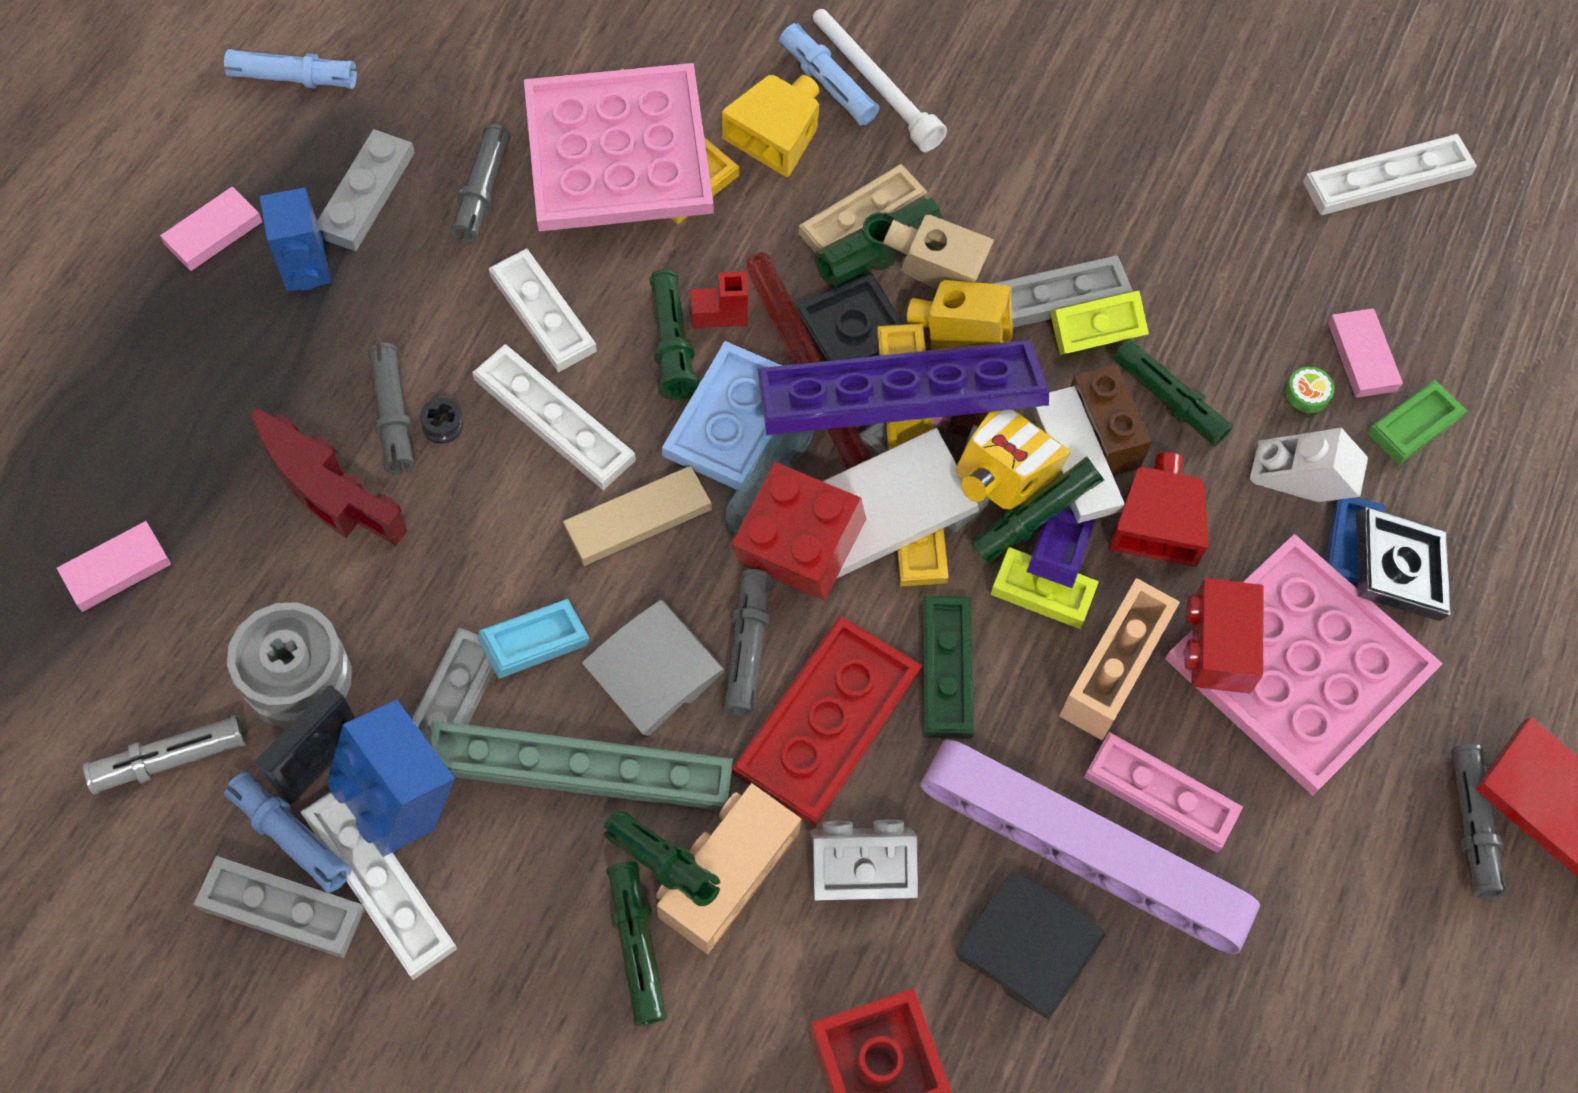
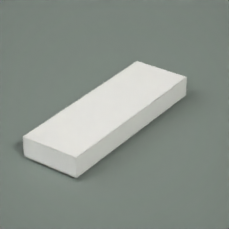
(542, 310)
(1070, 426)

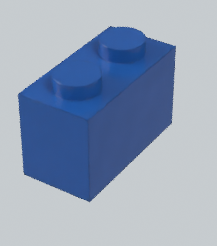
(295, 239)

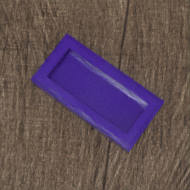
(1060, 548)

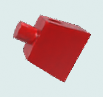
(1163, 514)

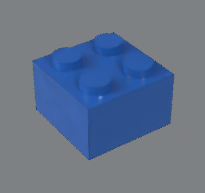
(389, 778)

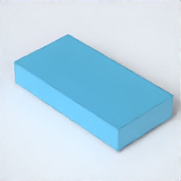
(533, 638)

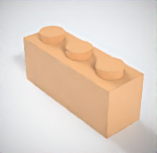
(1119, 659)
(742, 855)

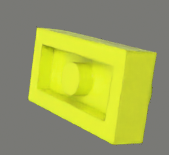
(1099, 322)
(1040, 594)

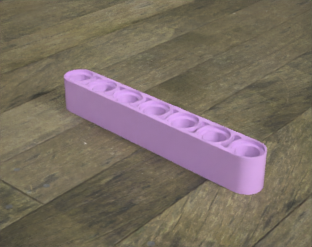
(1091, 846)

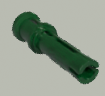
(673, 350)

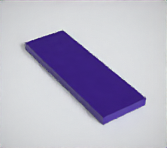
(901, 387)

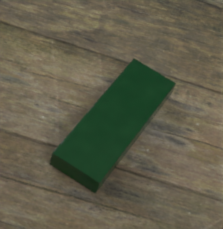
(947, 667)

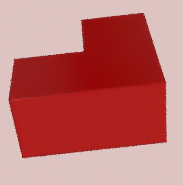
(721, 305)

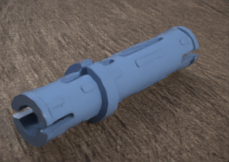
(274, 818)

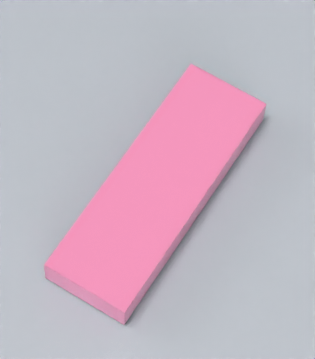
(1163, 792)

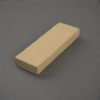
(846, 216)
(637, 515)

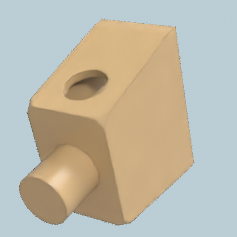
(939, 250)

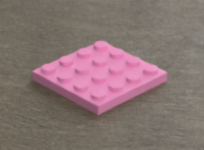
(617, 147)
(1328, 667)

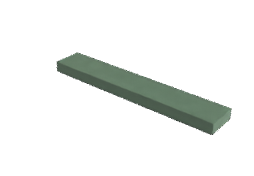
(582, 765)

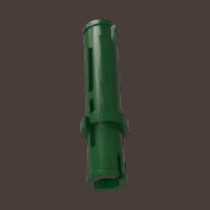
(1186, 404)
(1035, 511)
(672, 865)
(625, 883)

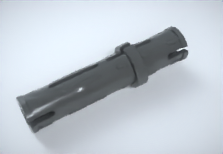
(476, 196)
(392, 423)
(750, 624)
(1481, 837)

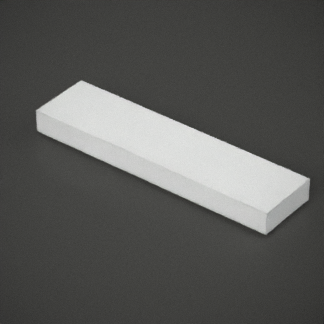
(1389, 174)
(554, 417)
(382, 889)

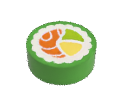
(1309, 390)

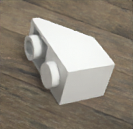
(1311, 465)

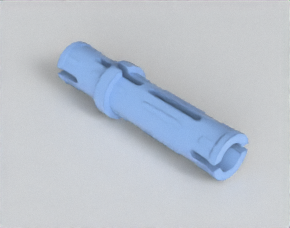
(817, 62)
(305, 70)

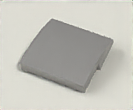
(653, 667)

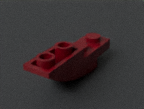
(319, 484)

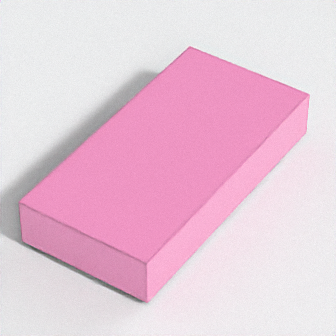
(211, 228)
(1364, 353)
(113, 566)

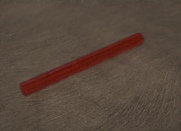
(799, 345)

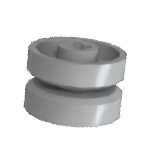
(286, 660)

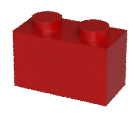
(1226, 635)

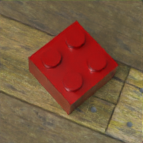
(799, 530)
(879, 1049)

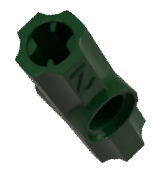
(865, 247)

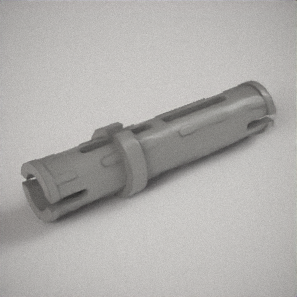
(162, 755)

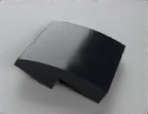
(1030, 944)

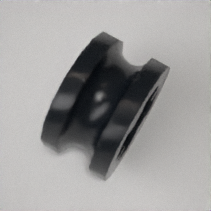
(449, 430)

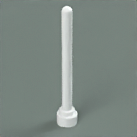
(924, 129)

